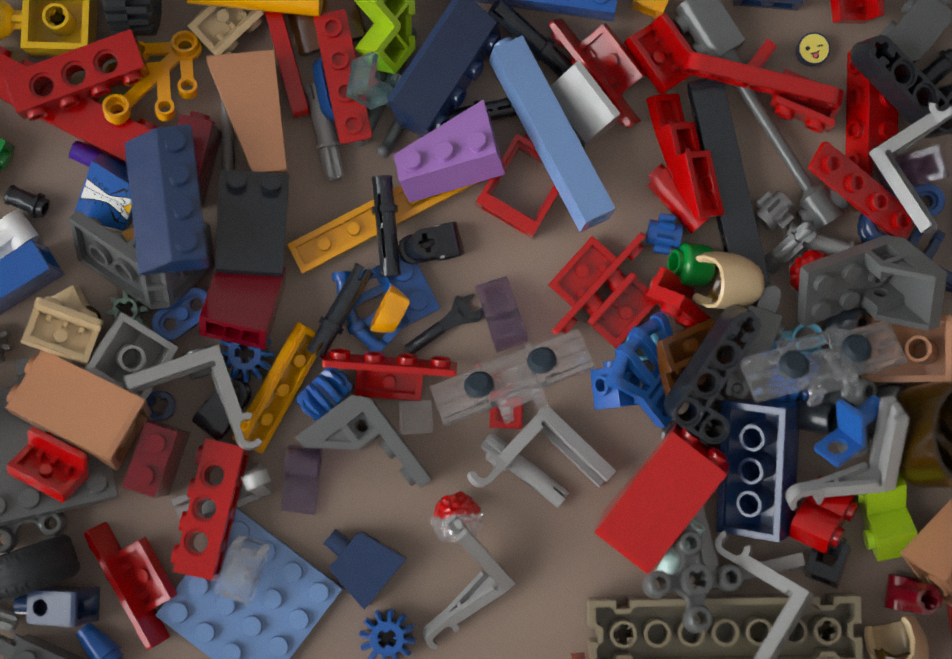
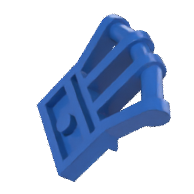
(410, 283)
(651, 394)

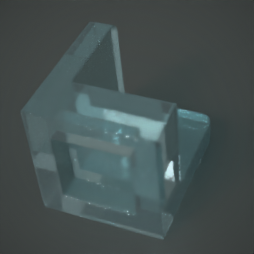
(365, 82)

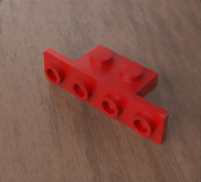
(337, 56)
(606, 62)
(868, 118)
(861, 190)
(585, 274)
(389, 376)
(136, 579)

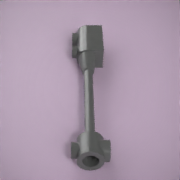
(719, 37)

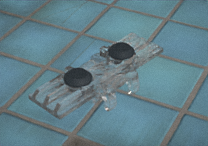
(824, 371)
(517, 384)

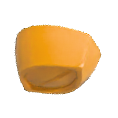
(390, 311)

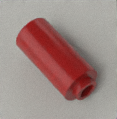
(667, 192)

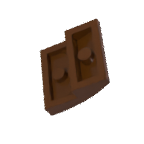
(305, 31)
(678, 349)

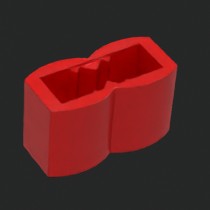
(822, 524)

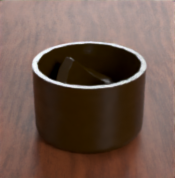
(928, 437)

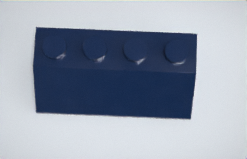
(444, 67)
(166, 201)
(761, 468)

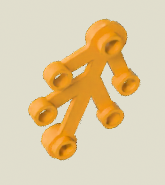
(158, 75)

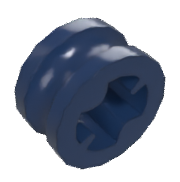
(169, 410)

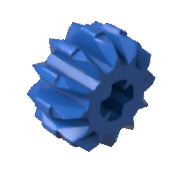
(239, 363)
(324, 393)
(386, 625)

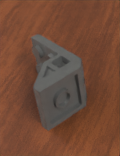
(117, 262)
(881, 276)
(340, 431)

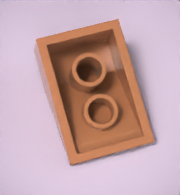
(926, 355)

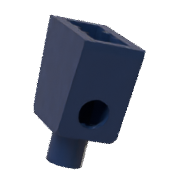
(363, 564)
(60, 606)

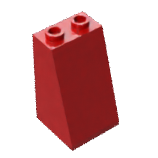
(662, 498)

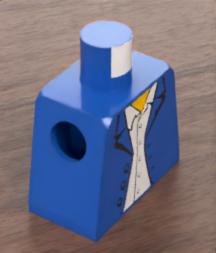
(107, 193)

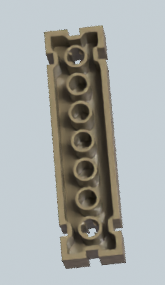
(736, 631)

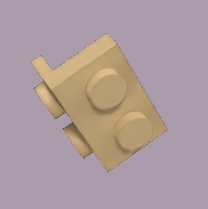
(222, 26)
(62, 330)

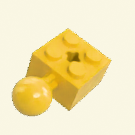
(38, 29)

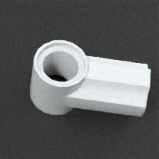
(15, 232)

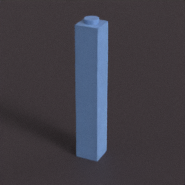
(551, 133)

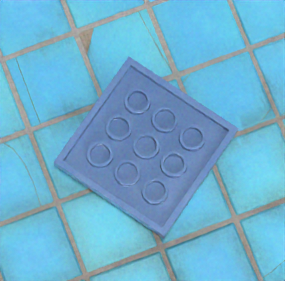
(282, 613)

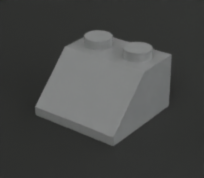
(584, 104)
(127, 350)

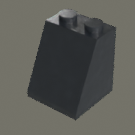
(251, 223)

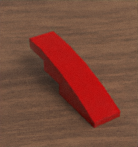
(688, 165)

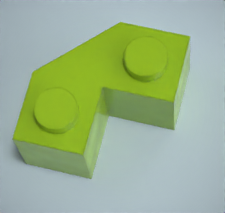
(390, 34)
(887, 521)

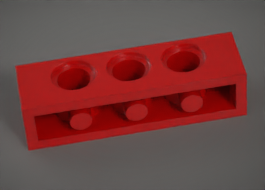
(26, 82)
(225, 495)

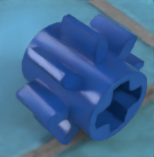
(664, 233)

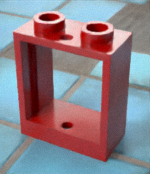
(505, 212)

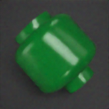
(690, 271)

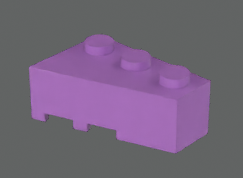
(451, 156)

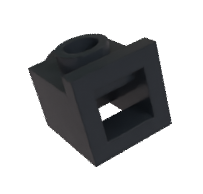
(828, 574)

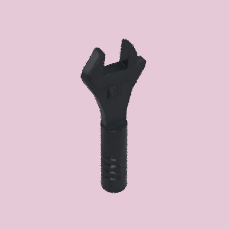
(458, 315)

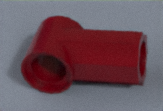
(909, 595)

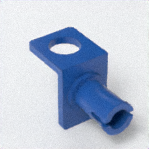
(850, 430)

